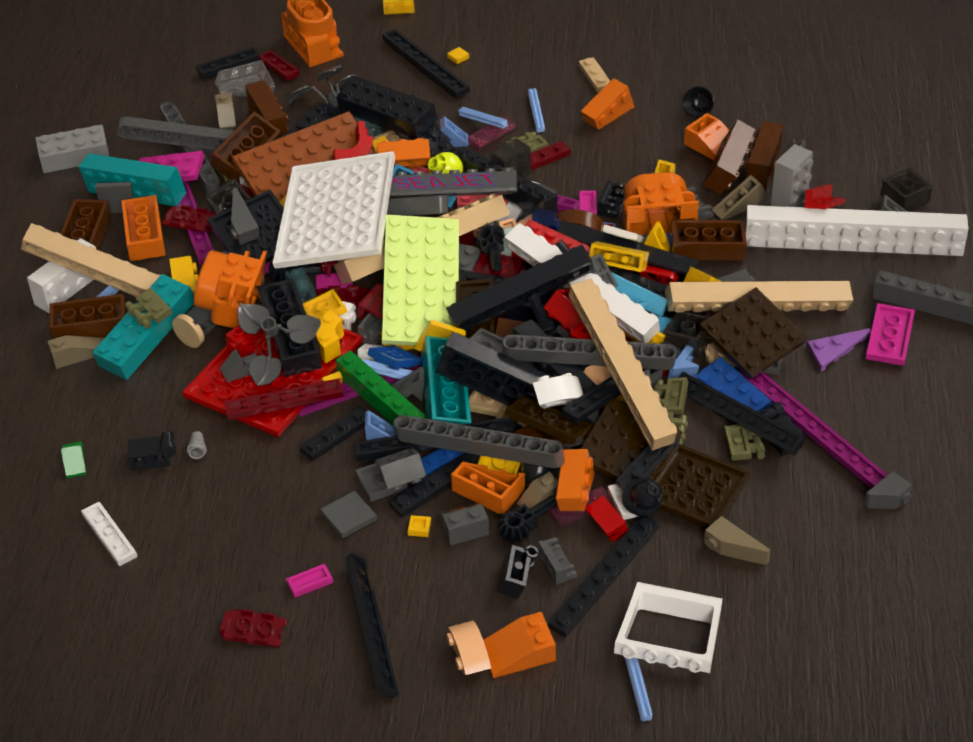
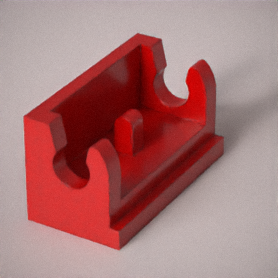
(607, 518)

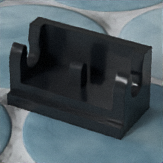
(611, 200)

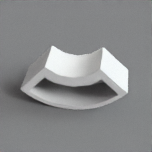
(557, 390)

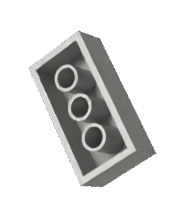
(70, 147)
(792, 177)

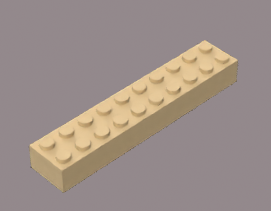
(470, 218)

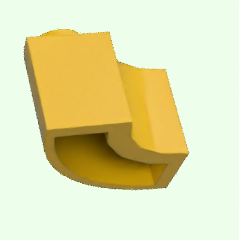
(329, 335)

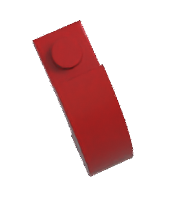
(362, 147)

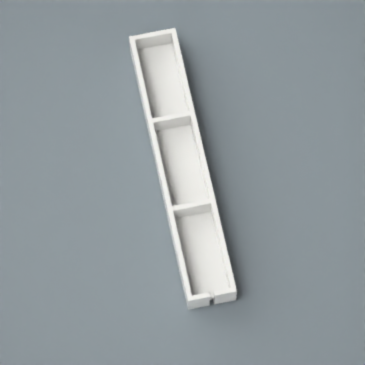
(856, 230)

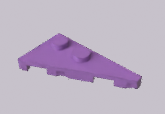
(833, 347)

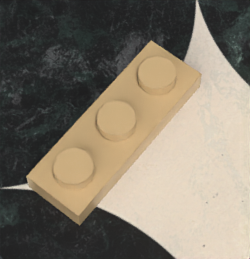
(594, 73)

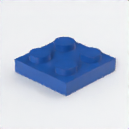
(394, 357)

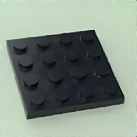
(268, 216)

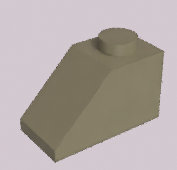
(225, 111)
(539, 490)

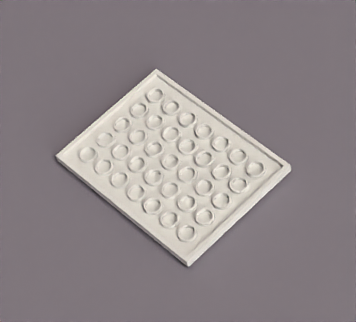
(335, 210)

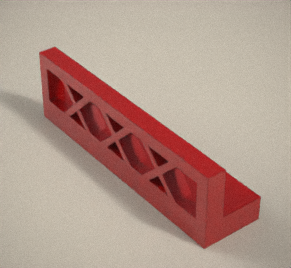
(821, 197)

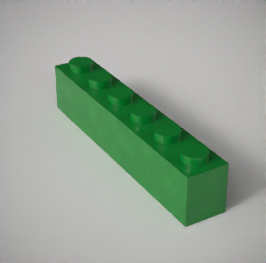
(374, 388)

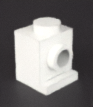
(348, 317)

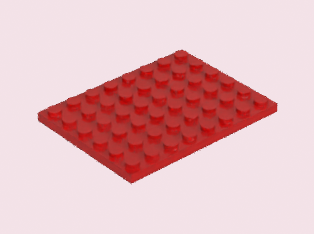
(212, 389)

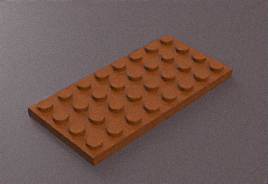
(272, 163)

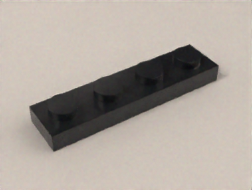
(233, 60)
(334, 434)
(645, 464)

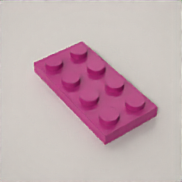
(187, 163)
(890, 334)

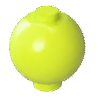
(444, 162)

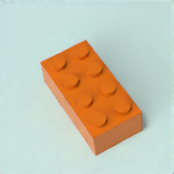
(143, 228)

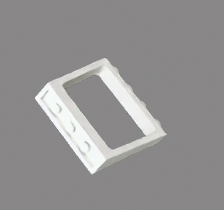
(673, 603)

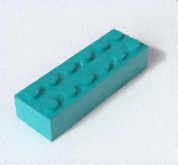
(145, 177)
(130, 343)
(443, 397)

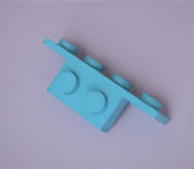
(642, 296)

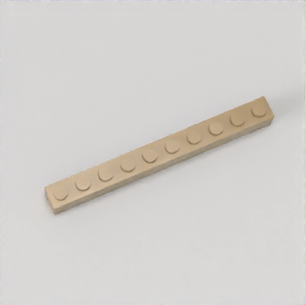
(783, 294)
(622, 364)

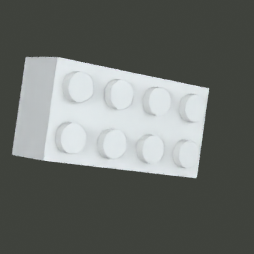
(56, 283)

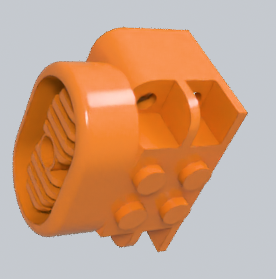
(311, 31)
(655, 199)
(226, 283)

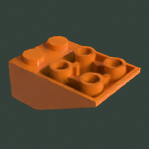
(705, 135)

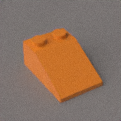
(520, 646)

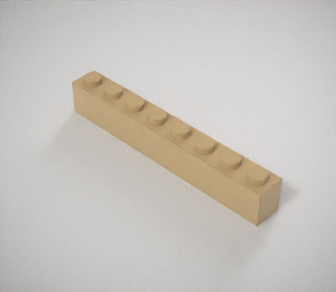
(87, 260)

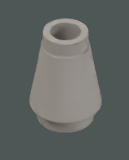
(196, 446)

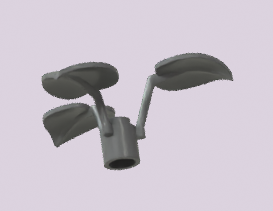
(321, 76)
(257, 317)

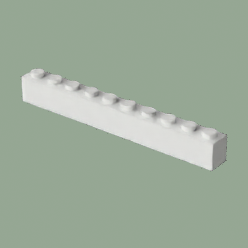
(629, 316)

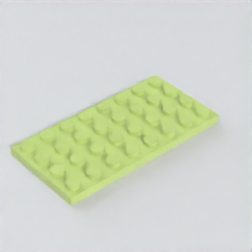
(418, 275)

